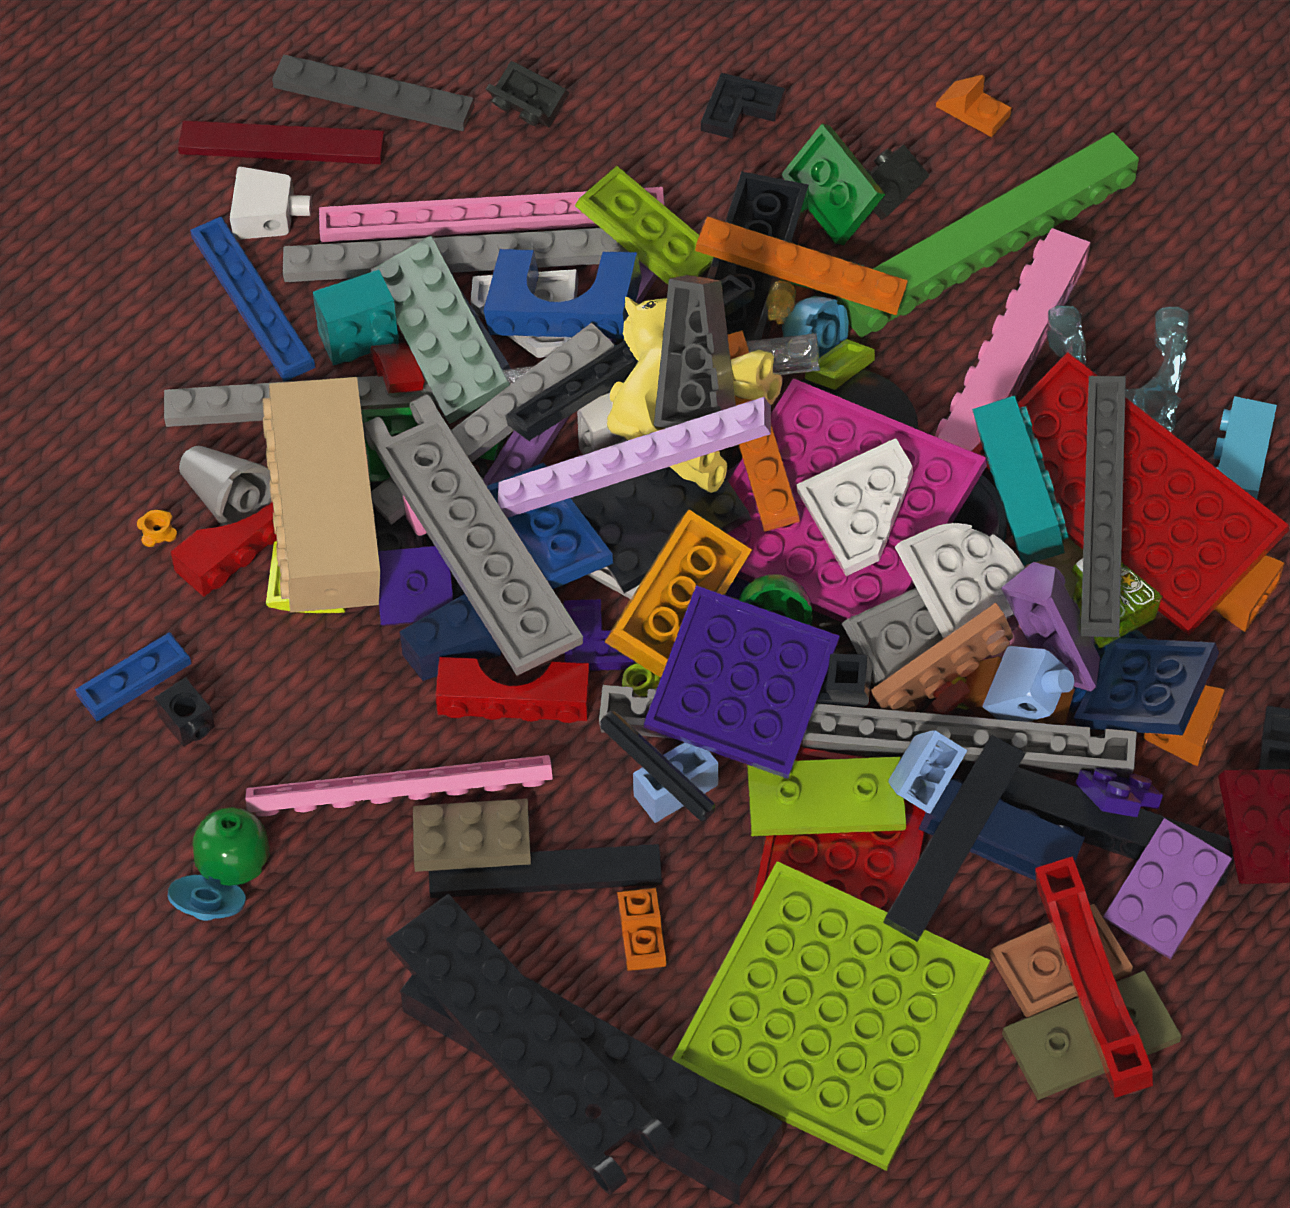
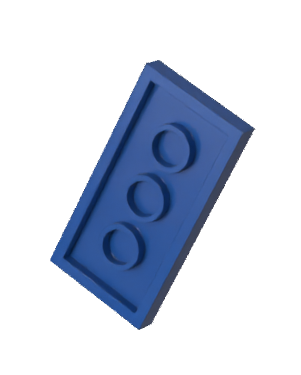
(559, 539)

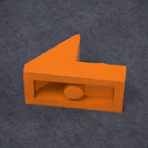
(974, 107)

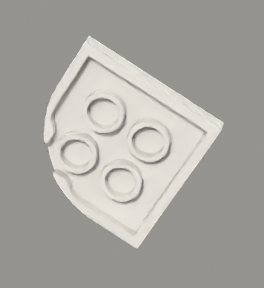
(959, 572)

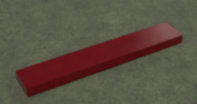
(281, 142)

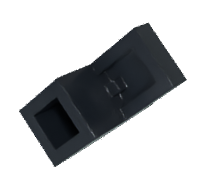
(847, 681)

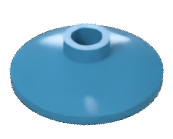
(205, 897)

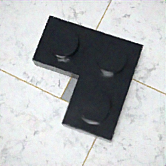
(736, 97)

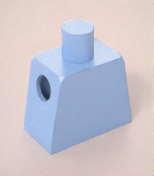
(1027, 685)
(926, 769)

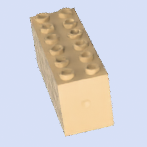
(321, 495)

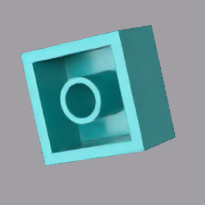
(355, 316)

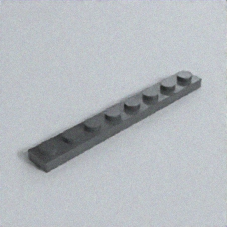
(1103, 507)

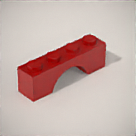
(556, 695)

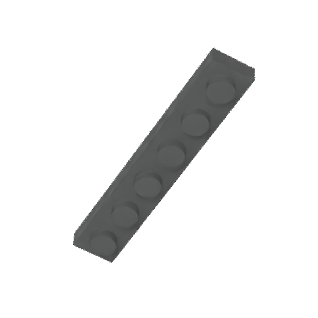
(373, 92)

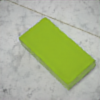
(841, 364)

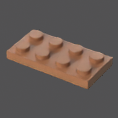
(945, 661)

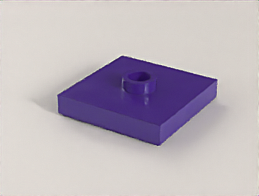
(412, 584)

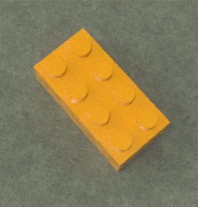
(691, 557)

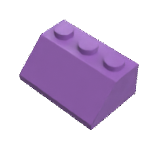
(1053, 621)

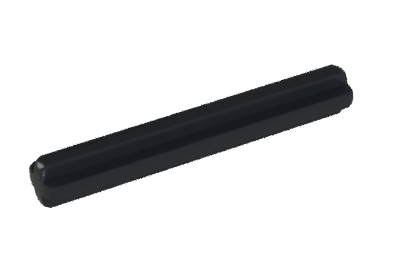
(657, 766)

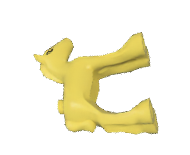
(635, 399)

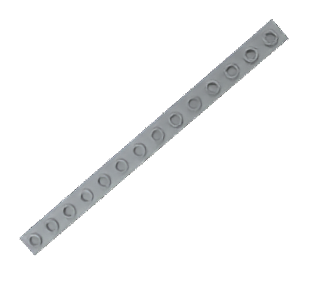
(891, 731)

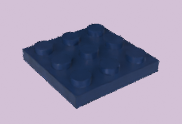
(1147, 685)

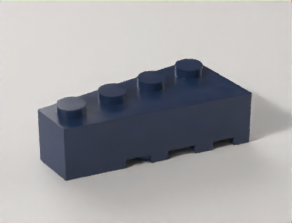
(447, 632)

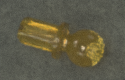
(780, 301)

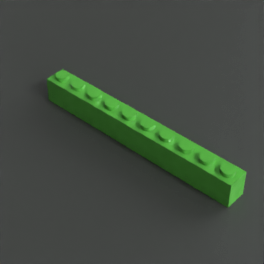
(1001, 227)

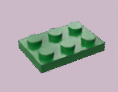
(839, 186)

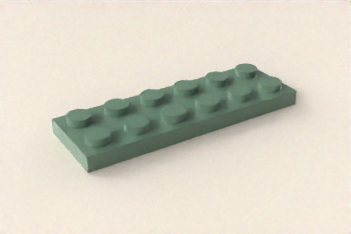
(442, 330)

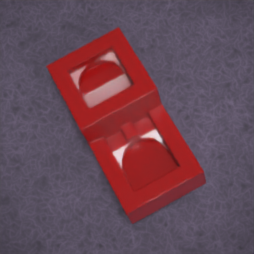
(397, 367)

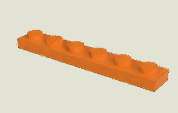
(801, 265)
(765, 466)

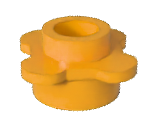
(156, 519)

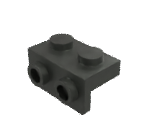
(529, 94)
(898, 176)

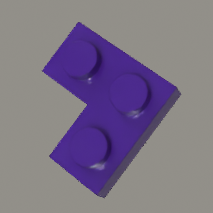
(599, 655)
(1119, 793)

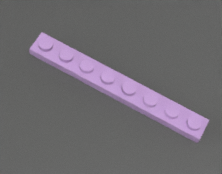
(635, 457)

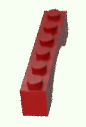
(216, 553)
(1092, 978)

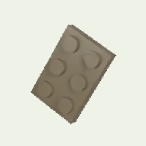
(471, 835)

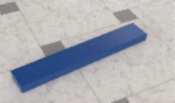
(252, 299)

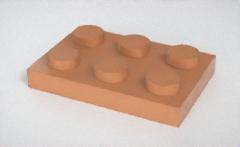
(1037, 970)

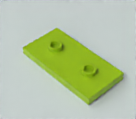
(644, 226)
(826, 798)

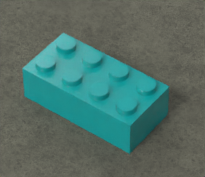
(1021, 480)

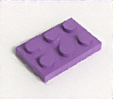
(1167, 888)

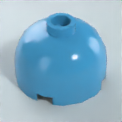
(821, 317)

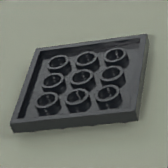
(643, 511)

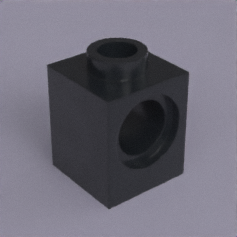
(183, 699)

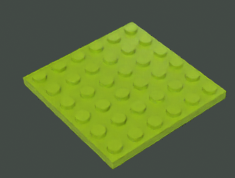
(831, 1015)

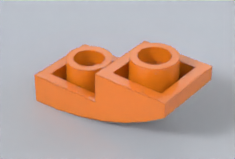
(641, 929)

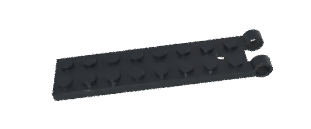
(525, 1039)

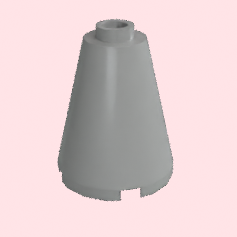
(226, 483)

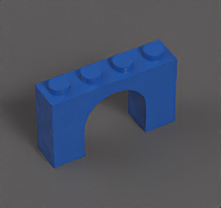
(516, 311)

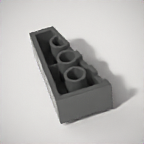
(694, 353)

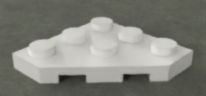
(552, 287)
(859, 503)

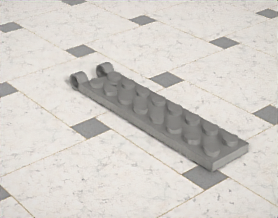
(475, 539)

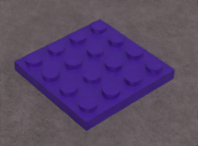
(741, 682)

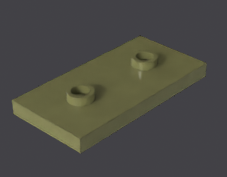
(1058, 1047)

